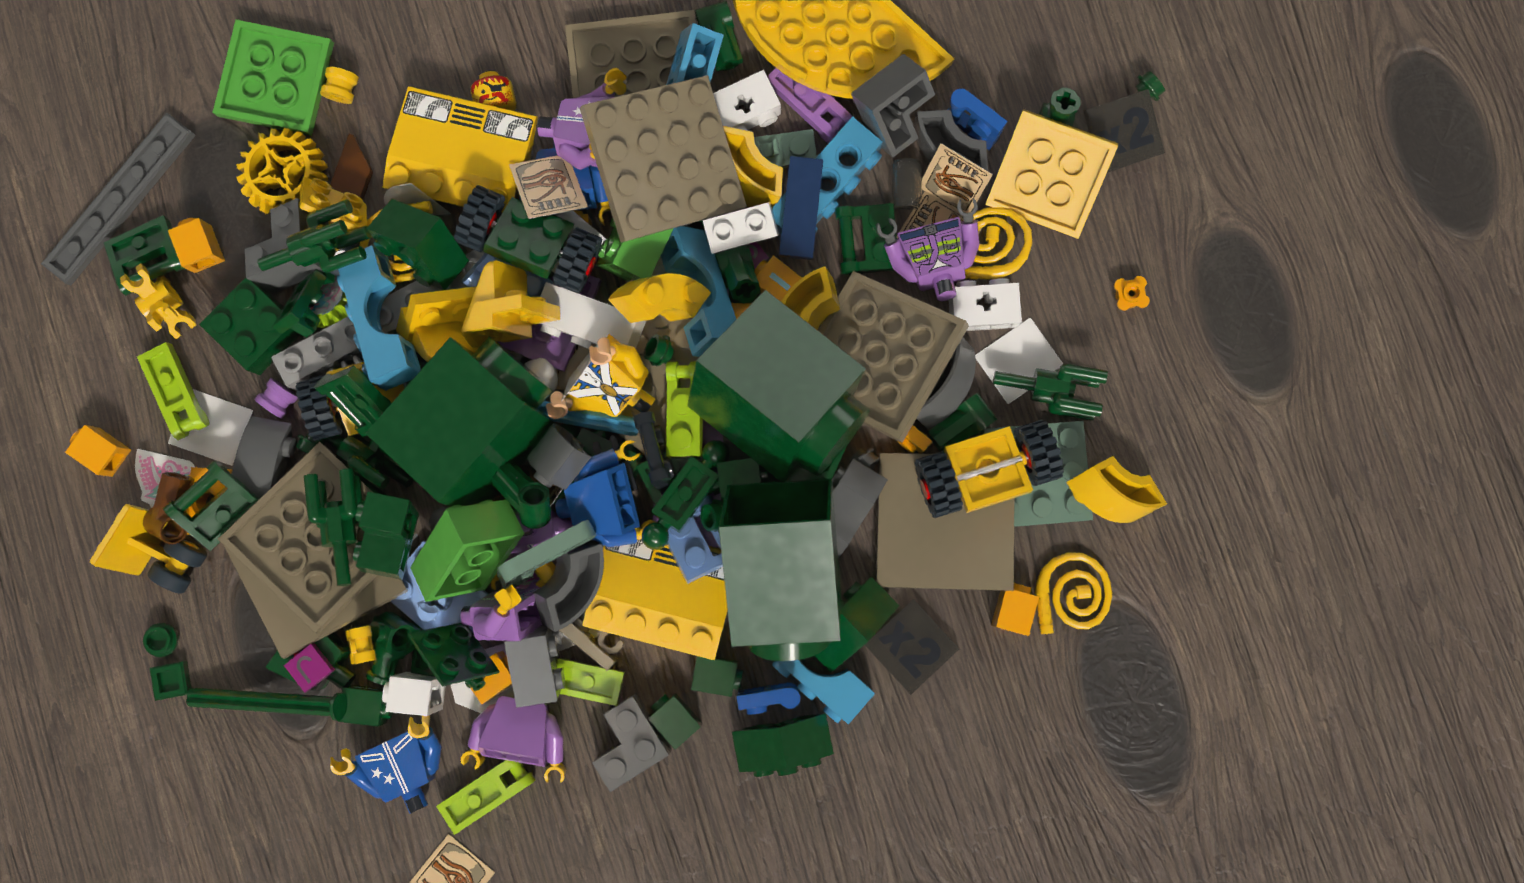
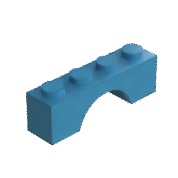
(690, 255)
(387, 357)
(840, 691)

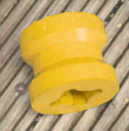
(339, 85)

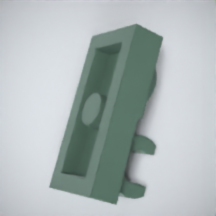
(780, 147)

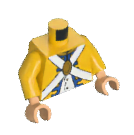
(607, 383)

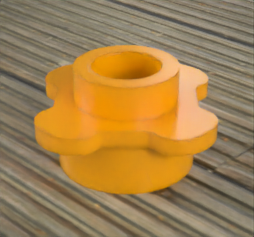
(1124, 300)

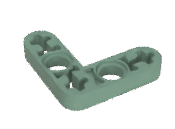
(523, 565)

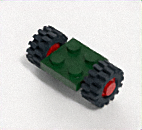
(526, 242)

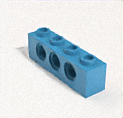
(695, 54)
(851, 140)

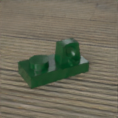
(296, 311)

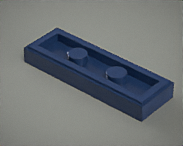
(801, 208)

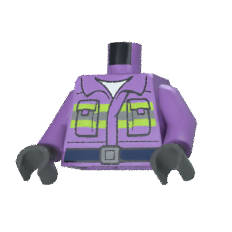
(934, 253)

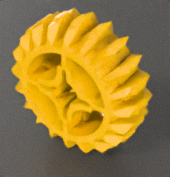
(258, 181)

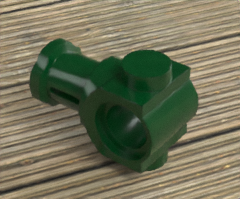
(1062, 106)
(390, 645)

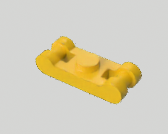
(360, 645)

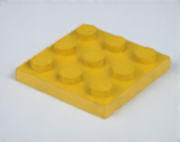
(1051, 173)

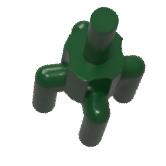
(321, 242)
(1058, 388)
(368, 462)
(335, 518)

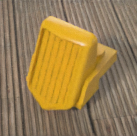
(503, 307)
(434, 319)

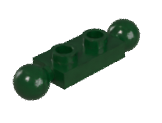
(685, 495)

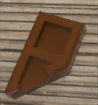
(353, 170)

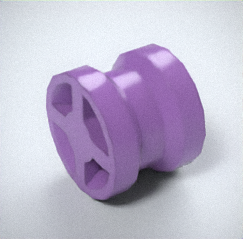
(276, 398)

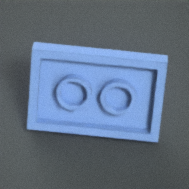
(435, 612)

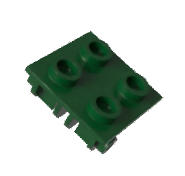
(454, 655)

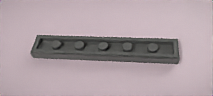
(118, 199)

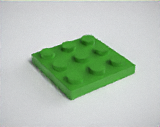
(273, 77)

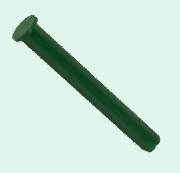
(269, 702)

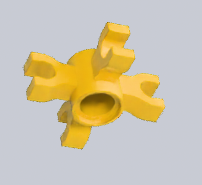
(158, 301)

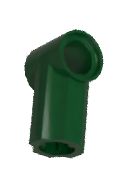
(719, 19)
(739, 272)
(967, 420)
(524, 494)

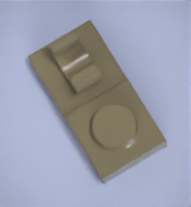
(595, 649)

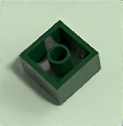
(245, 327)

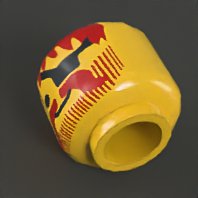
(494, 90)

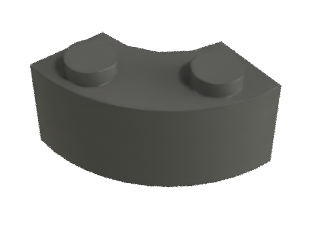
(938, 128)
(950, 387)
(263, 454)
(557, 457)
(853, 498)
(571, 586)

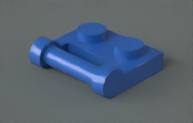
(983, 122)
(756, 699)

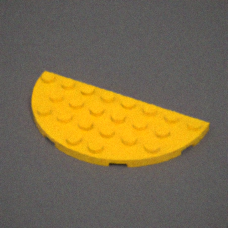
(837, 42)

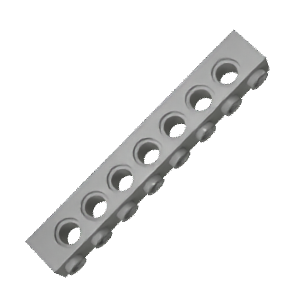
(336, 343)

